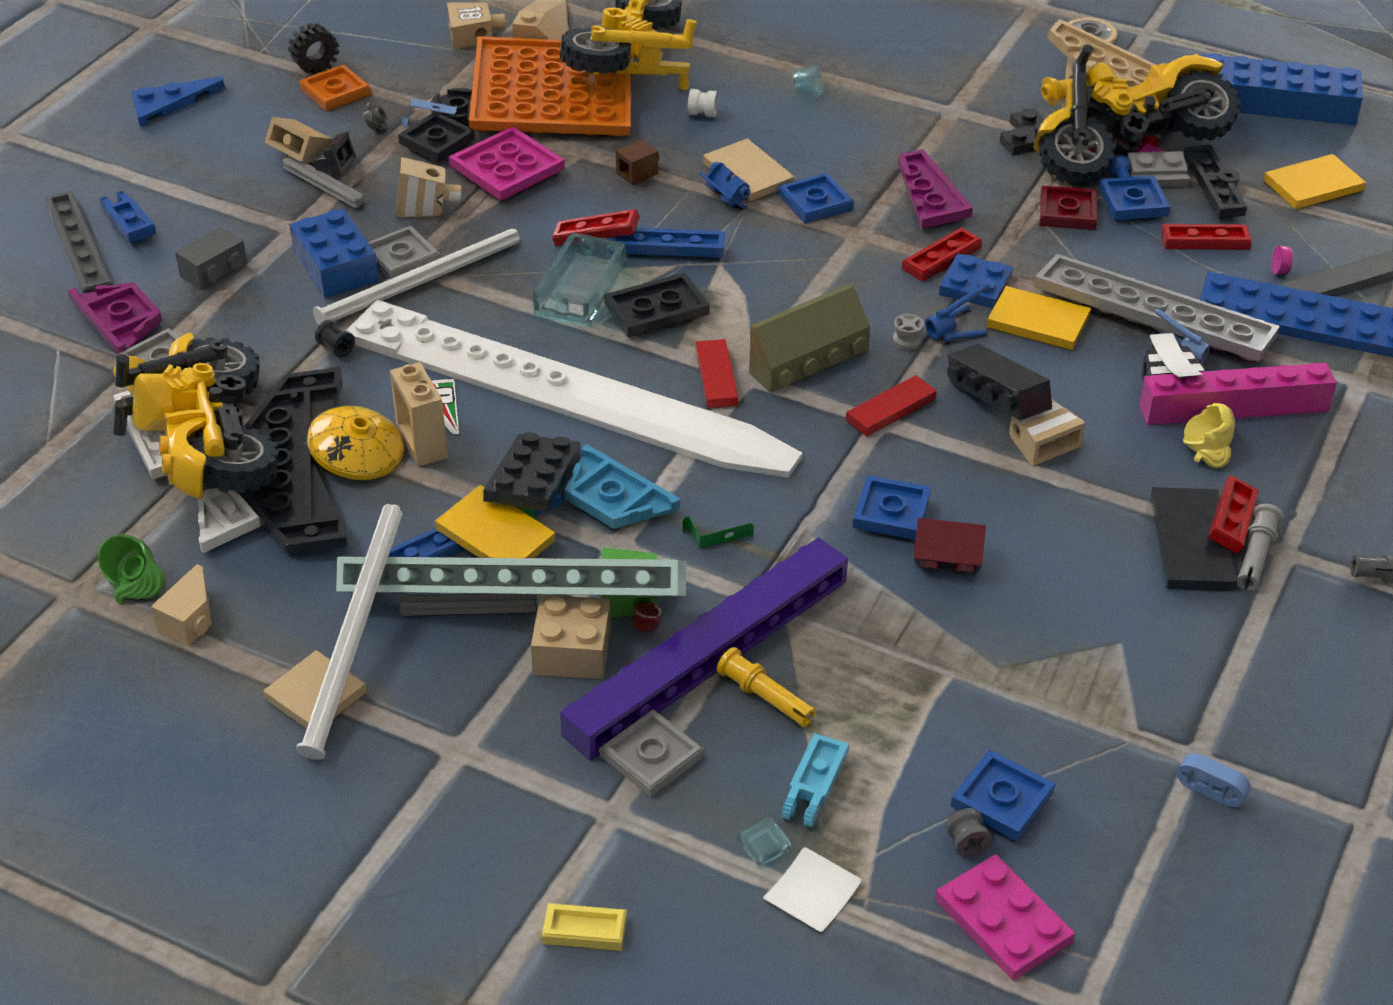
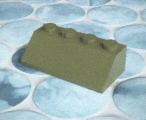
(808, 338)

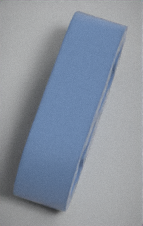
(1213, 780)

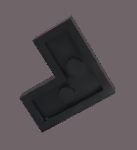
(1022, 137)

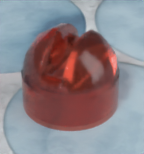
(647, 616)

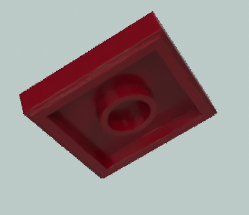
(1068, 207)

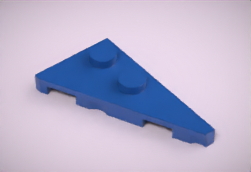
(171, 97)

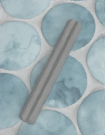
(324, 182)

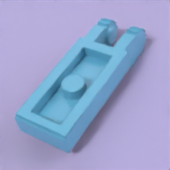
(815, 777)

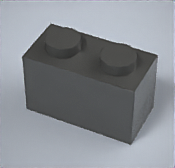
(211, 258)

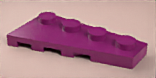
(930, 191)

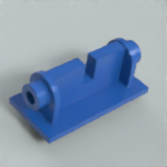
(732, 190)

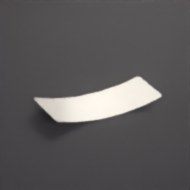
(1172, 355)

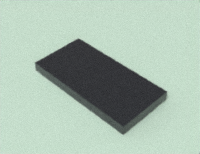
(1183, 528)

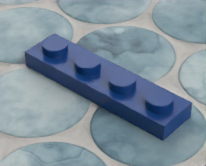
(674, 242)

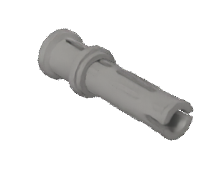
(1261, 537)

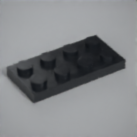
(532, 471)

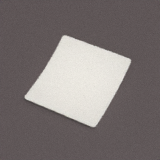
(813, 889)

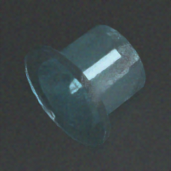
(808, 79)

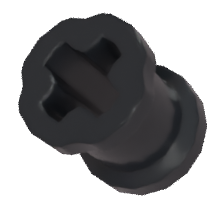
(339, 341)

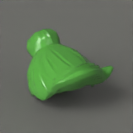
(130, 568)

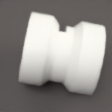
(701, 101)

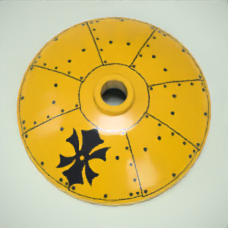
(355, 443)

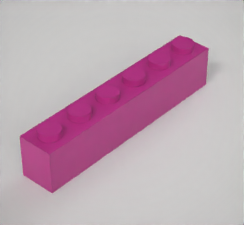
(1245, 391)

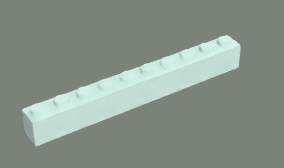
(521, 576)

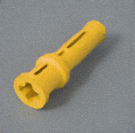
(754, 679)

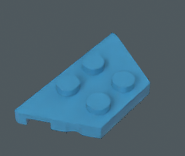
(615, 492)

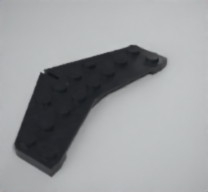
(296, 503)

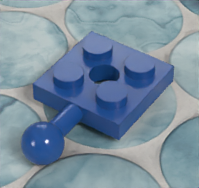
(1132, 196)

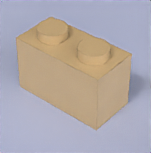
(296, 139)

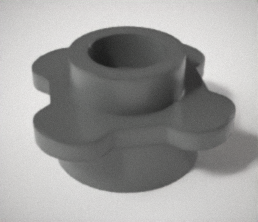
(375, 117)

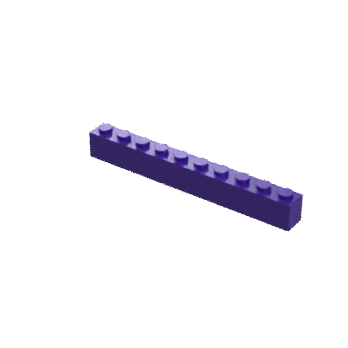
(695, 651)

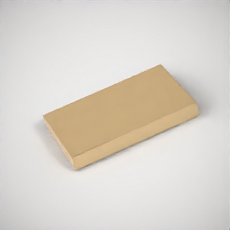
(752, 166)

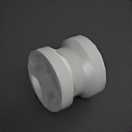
(908, 332)

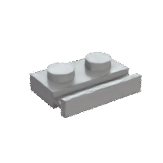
(1167, 167)

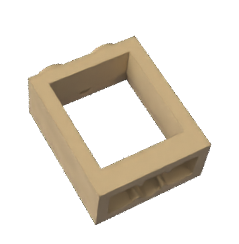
(419, 413)

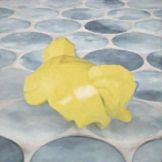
(1211, 435)

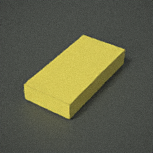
(584, 927)

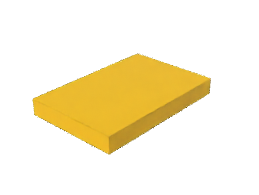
(1314, 181)
(1038, 318)
(493, 528)

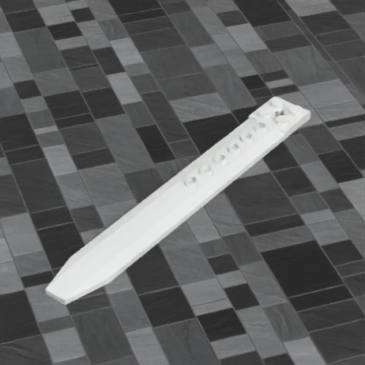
(572, 391)

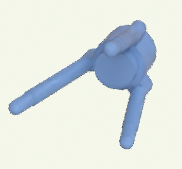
(1192, 340)

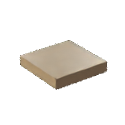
(299, 688)

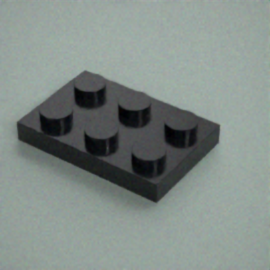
(656, 304)

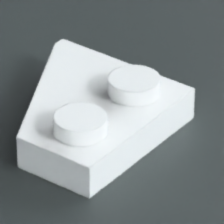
(223, 518)

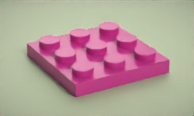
(507, 163)

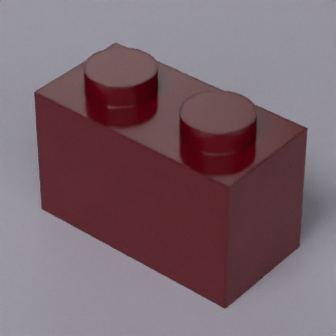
(950, 544)

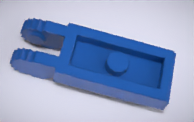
(128, 217)

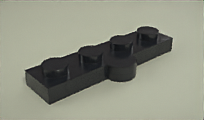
(1216, 181)

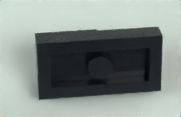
(337, 155)

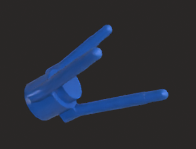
(943, 322)

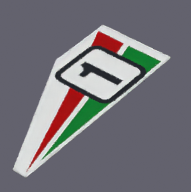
(446, 390)

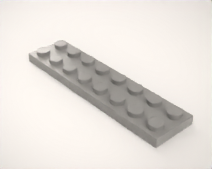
(1138, 301)

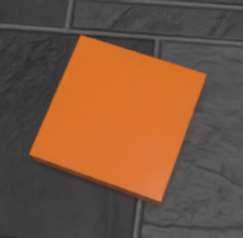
(335, 87)

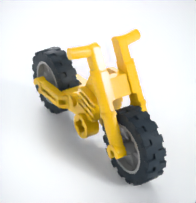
(632, 37)

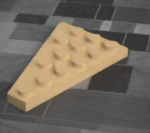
(1126, 65)

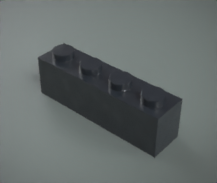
(999, 381)

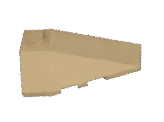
(542, 20)

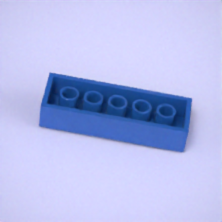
(1294, 89)

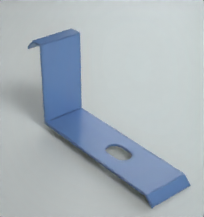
(428, 105)

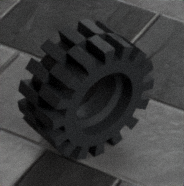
(308, 37)

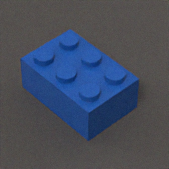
(334, 252)

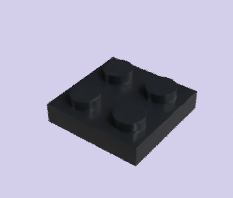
(436, 136)

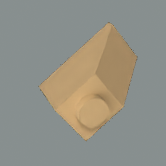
(184, 608)

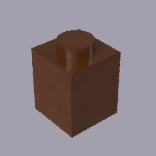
(637, 162)

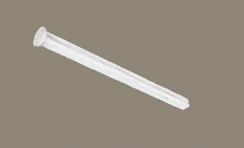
(416, 277)
(350, 634)

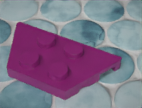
(118, 313)

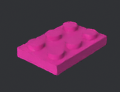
(1004, 917)

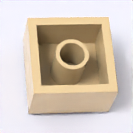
(571, 636)

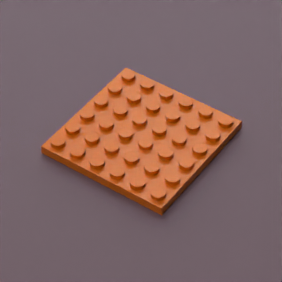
(531, 89)

